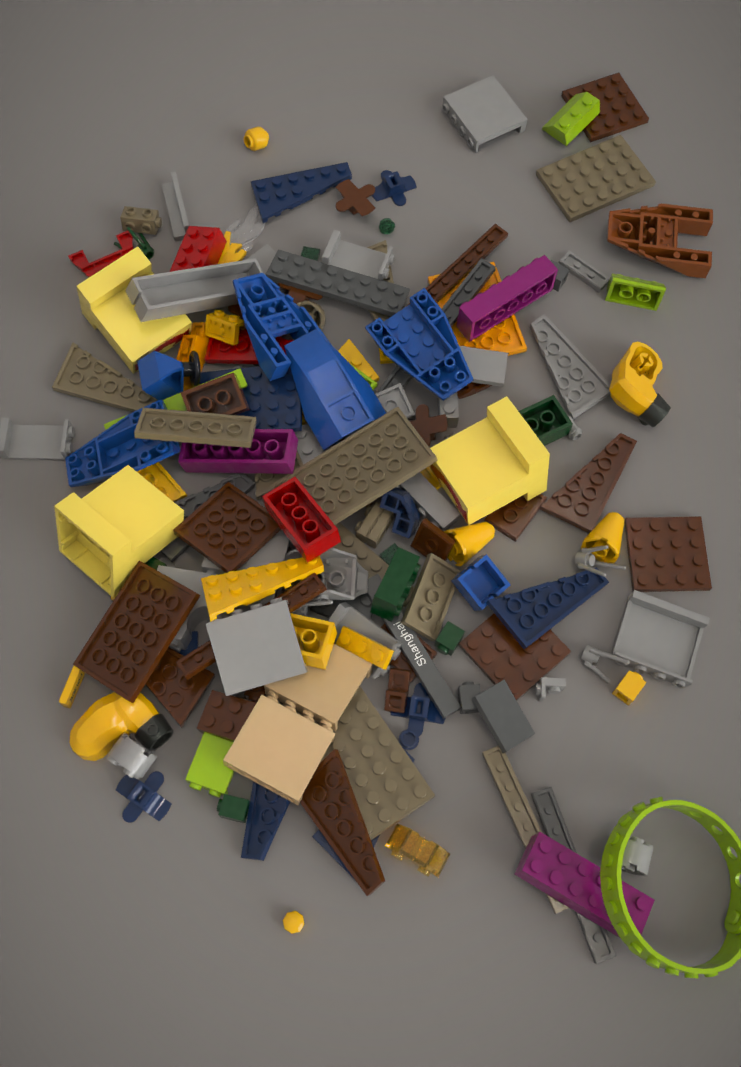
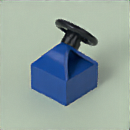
(164, 376)

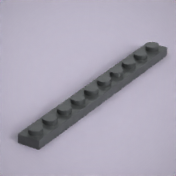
(465, 292)

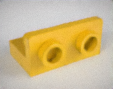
(223, 326)

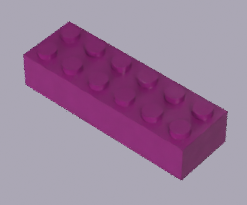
(506, 298)
(270, 453)
(576, 882)

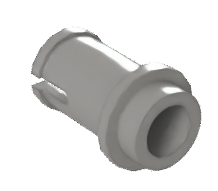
(575, 432)

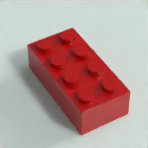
(199, 248)
(301, 519)

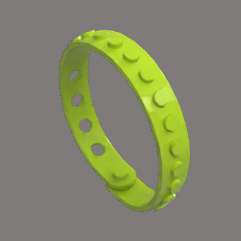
(614, 899)

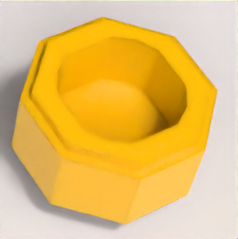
(293, 922)

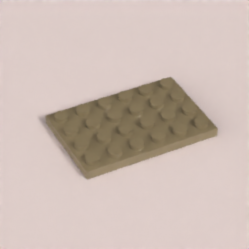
(595, 178)

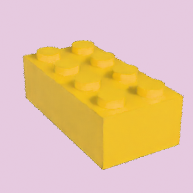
(315, 639)

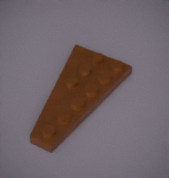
(588, 491)
(174, 690)
(338, 817)

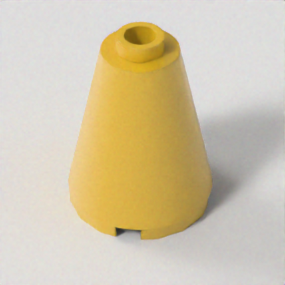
(609, 533)
(469, 541)

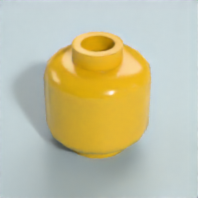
(256, 138)

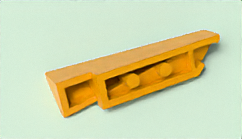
(197, 342)

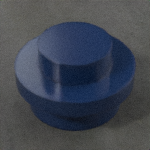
(409, 739)

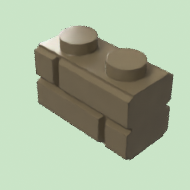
(374, 525)

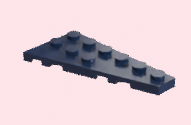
(295, 188)
(541, 607)
(263, 821)

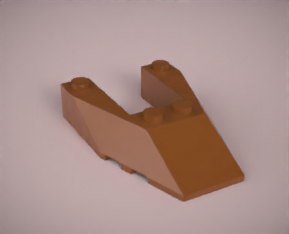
(654, 235)

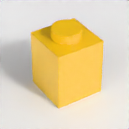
(629, 687)

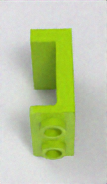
(208, 767)

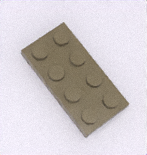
(430, 597)

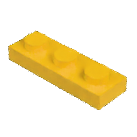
(364, 647)

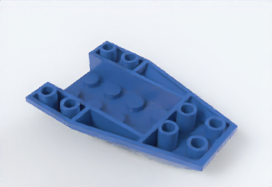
(423, 345)
(330, 390)
(115, 450)

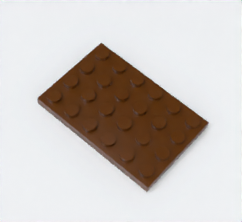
(136, 631)

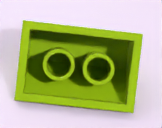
(573, 117)
(635, 292)

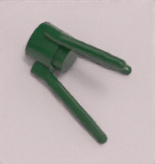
(144, 247)

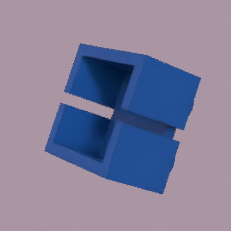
(479, 581)

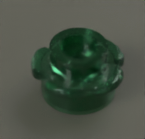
(386, 226)

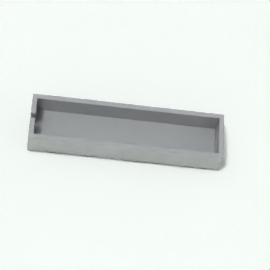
(188, 289)

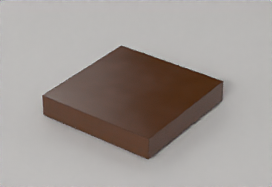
(432, 540)

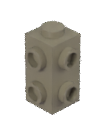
(141, 220)

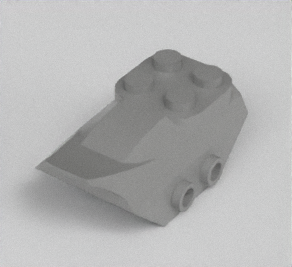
(341, 575)

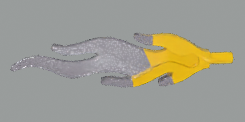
(241, 237)

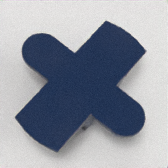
(394, 187)
(420, 709)
(143, 797)

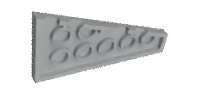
(573, 374)

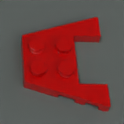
(89, 269)

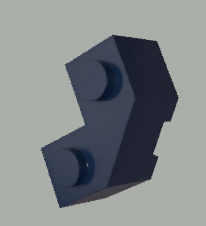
(402, 504)

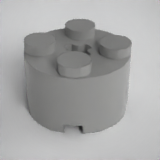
(132, 756)
(637, 857)

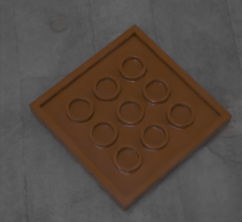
(617, 106)
(228, 528)
(667, 554)
(504, 659)

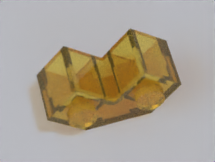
(425, 854)

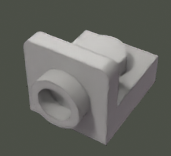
(553, 685)

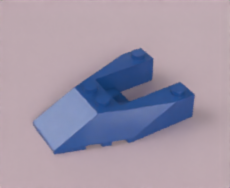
(268, 316)

